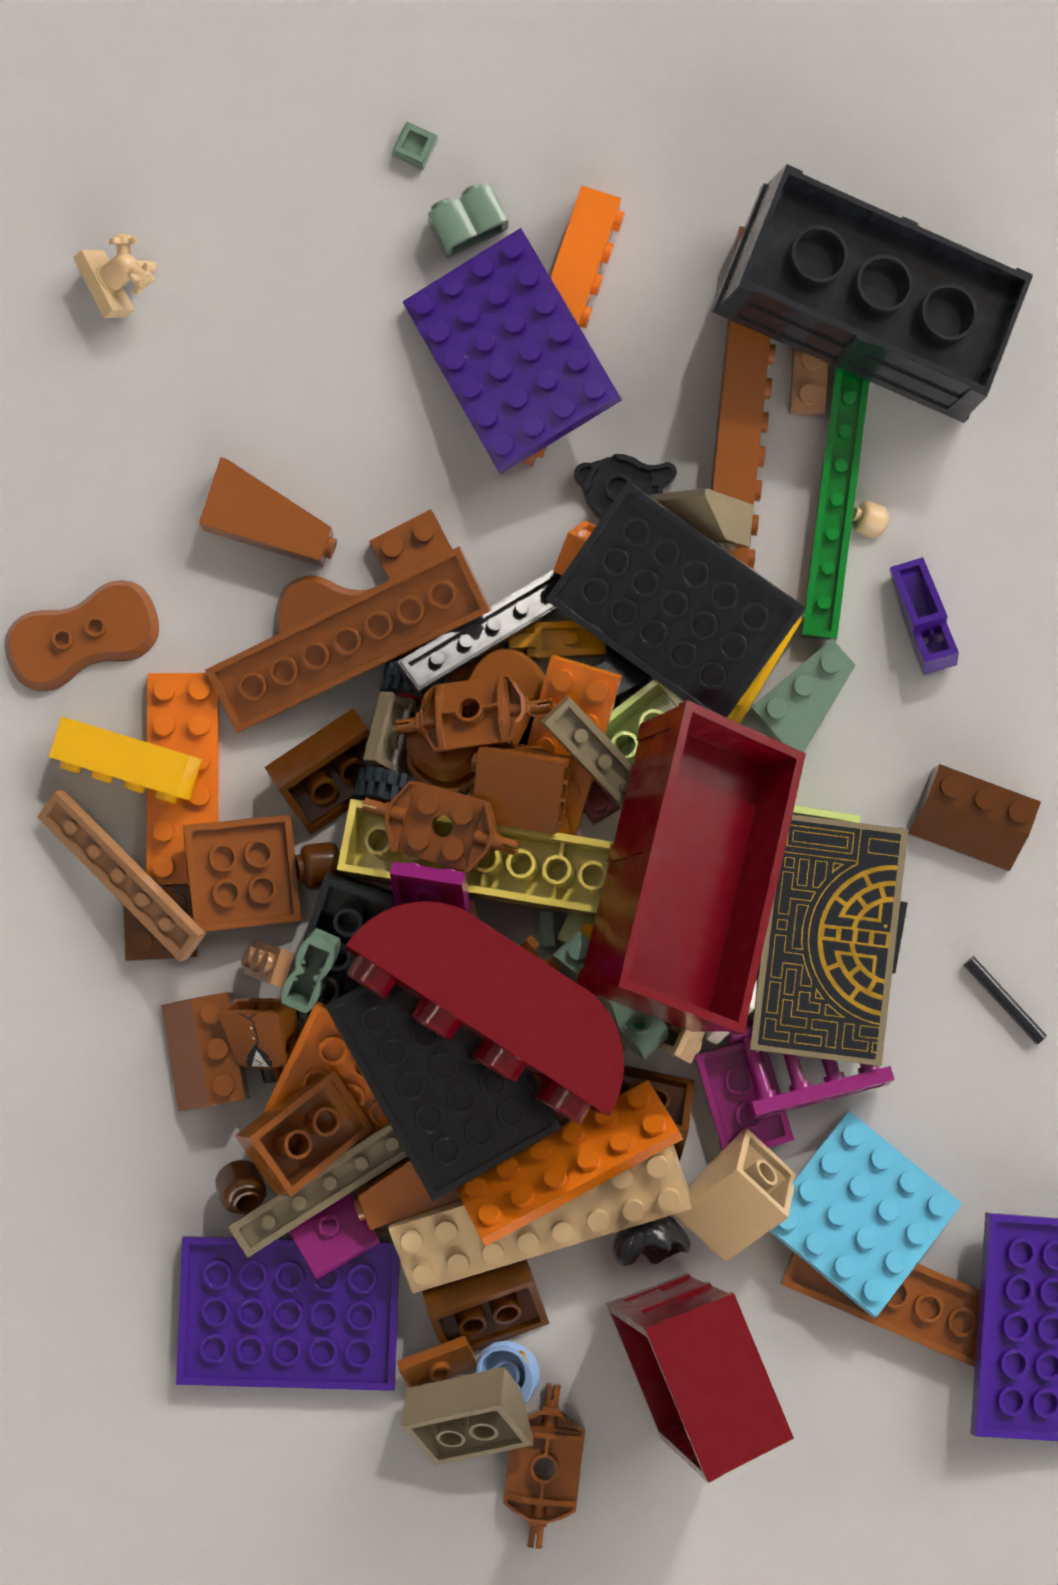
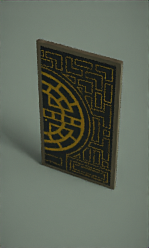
(831, 942)

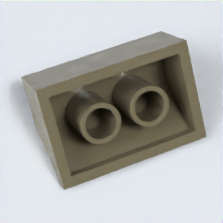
(714, 514)
(467, 1416)

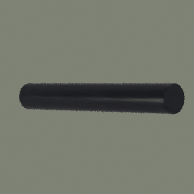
(1005, 1000)

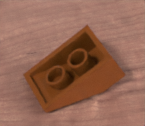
(304, 1134)

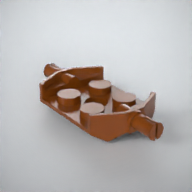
(500, 718)
(411, 829)
(552, 1497)

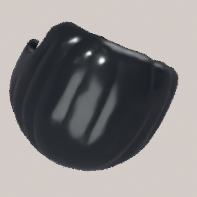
(652, 1239)

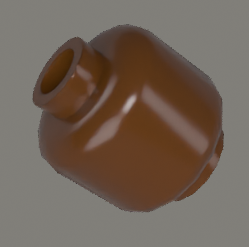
(315, 862)
(240, 1186)

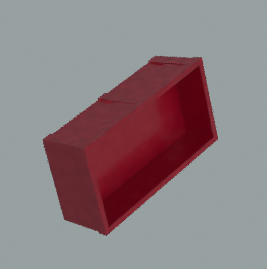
(693, 870)
(700, 1374)

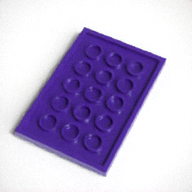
(511, 351)
(278, 1325)
(1017, 1330)

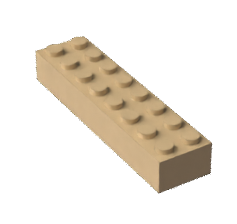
(446, 1246)

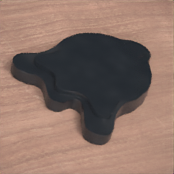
(605, 478)

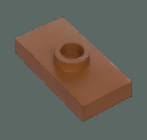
(437, 1362)

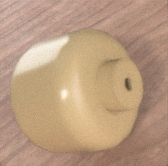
(870, 519)

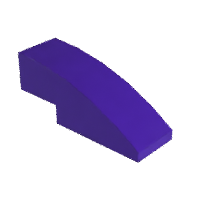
(924, 616)

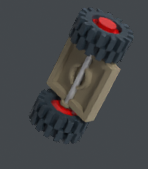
(384, 746)

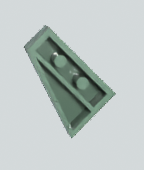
(803, 698)

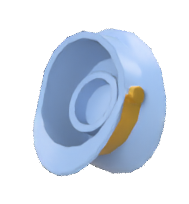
(516, 1360)

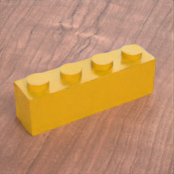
(124, 758)

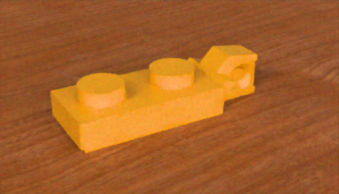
(557, 638)

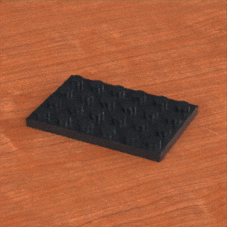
(675, 602)
(438, 1099)

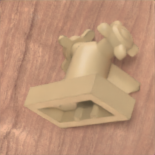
(108, 277)

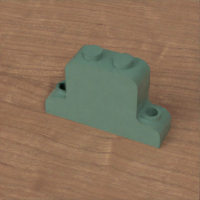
(643, 1041)

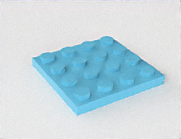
(864, 1214)

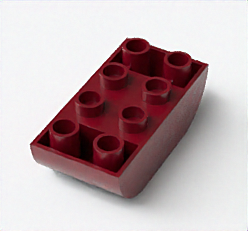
(499, 993)

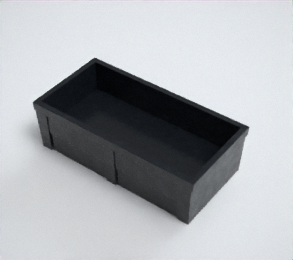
(872, 293)

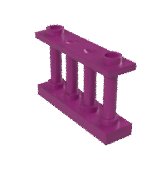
(801, 1091)

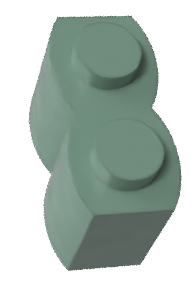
(468, 219)
(310, 975)

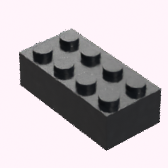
(342, 910)

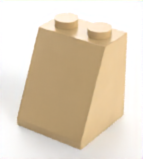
(739, 1196)

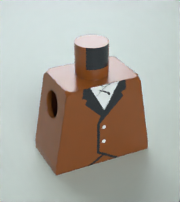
(261, 1033)

